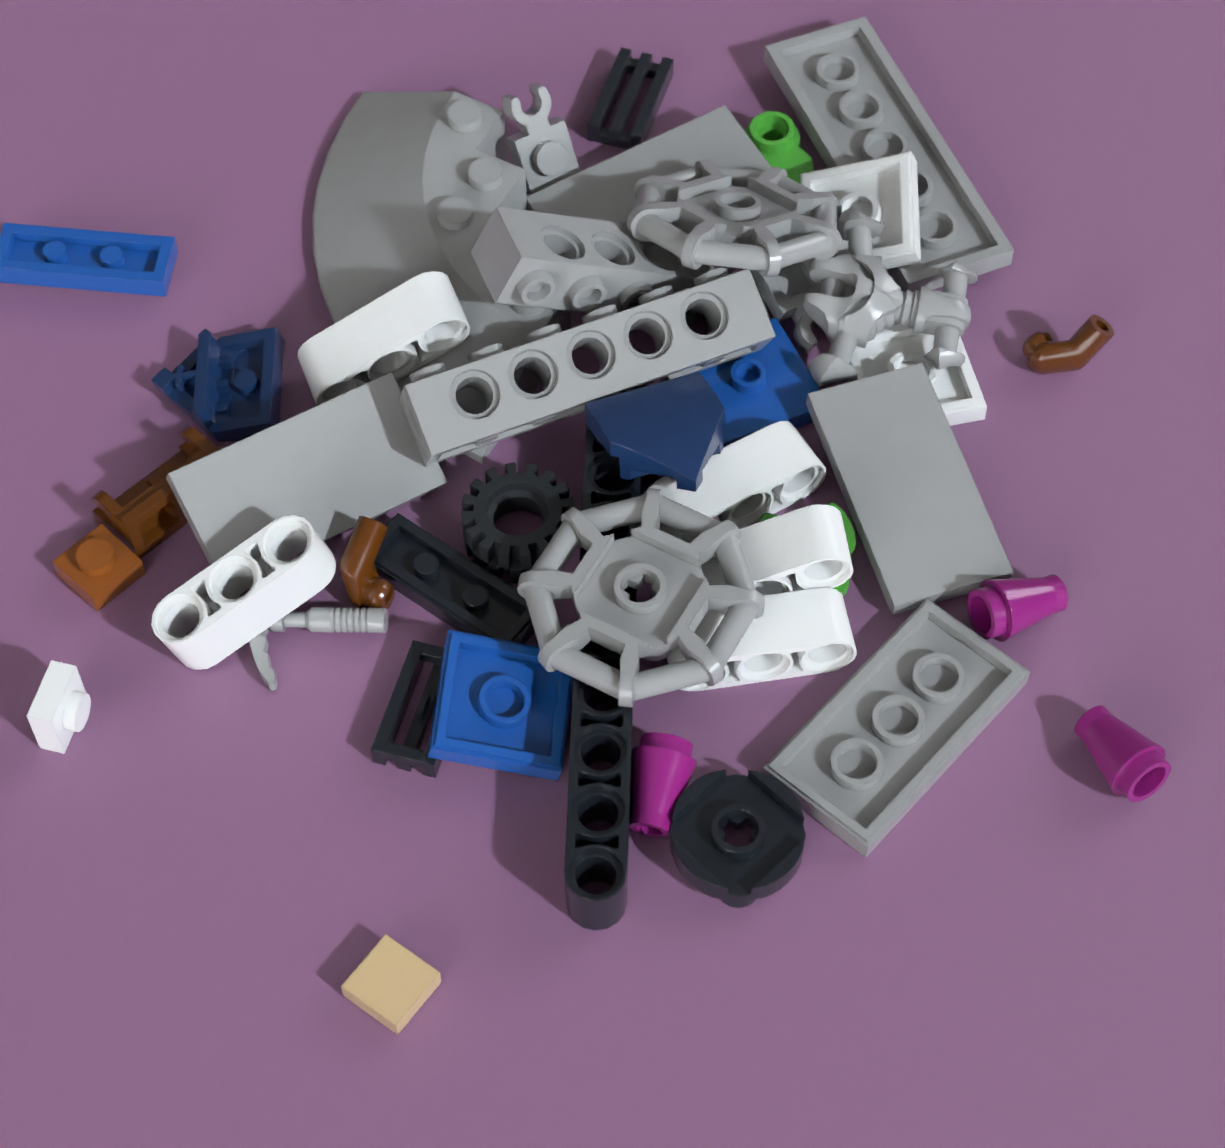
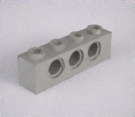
(573, 262)

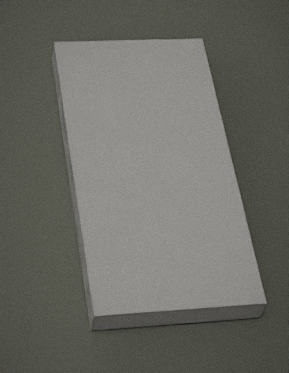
(608, 187)
(319, 465)
(907, 488)
(896, 726)

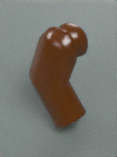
(1067, 355)
(358, 566)

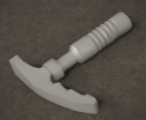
(317, 620)

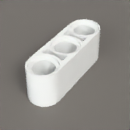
(385, 336)
(751, 478)
(793, 552)
(213, 599)
(793, 638)

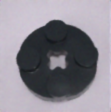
(737, 872)

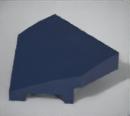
(229, 383)
(661, 429)

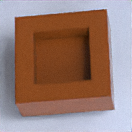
(99, 567)

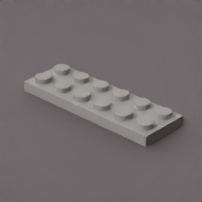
(864, 110)

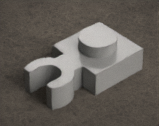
(542, 143)
(785, 299)

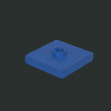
(762, 388)
(499, 707)

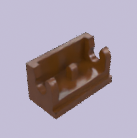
(149, 509)

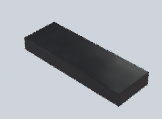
(451, 584)

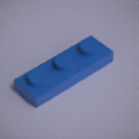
(87, 259)

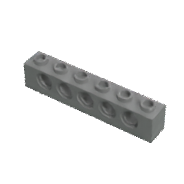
(445, 430)

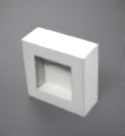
(59, 707)

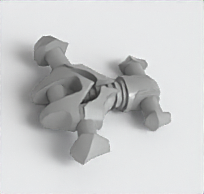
(863, 300)

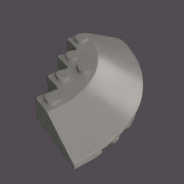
(409, 198)

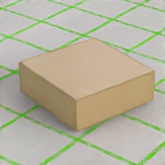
(391, 984)

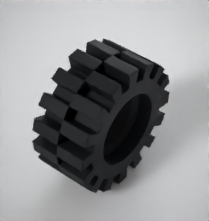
(505, 495)

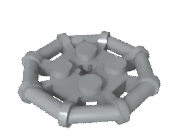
(735, 218)
(648, 627)

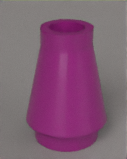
(1011, 605)
(1125, 757)
(658, 777)

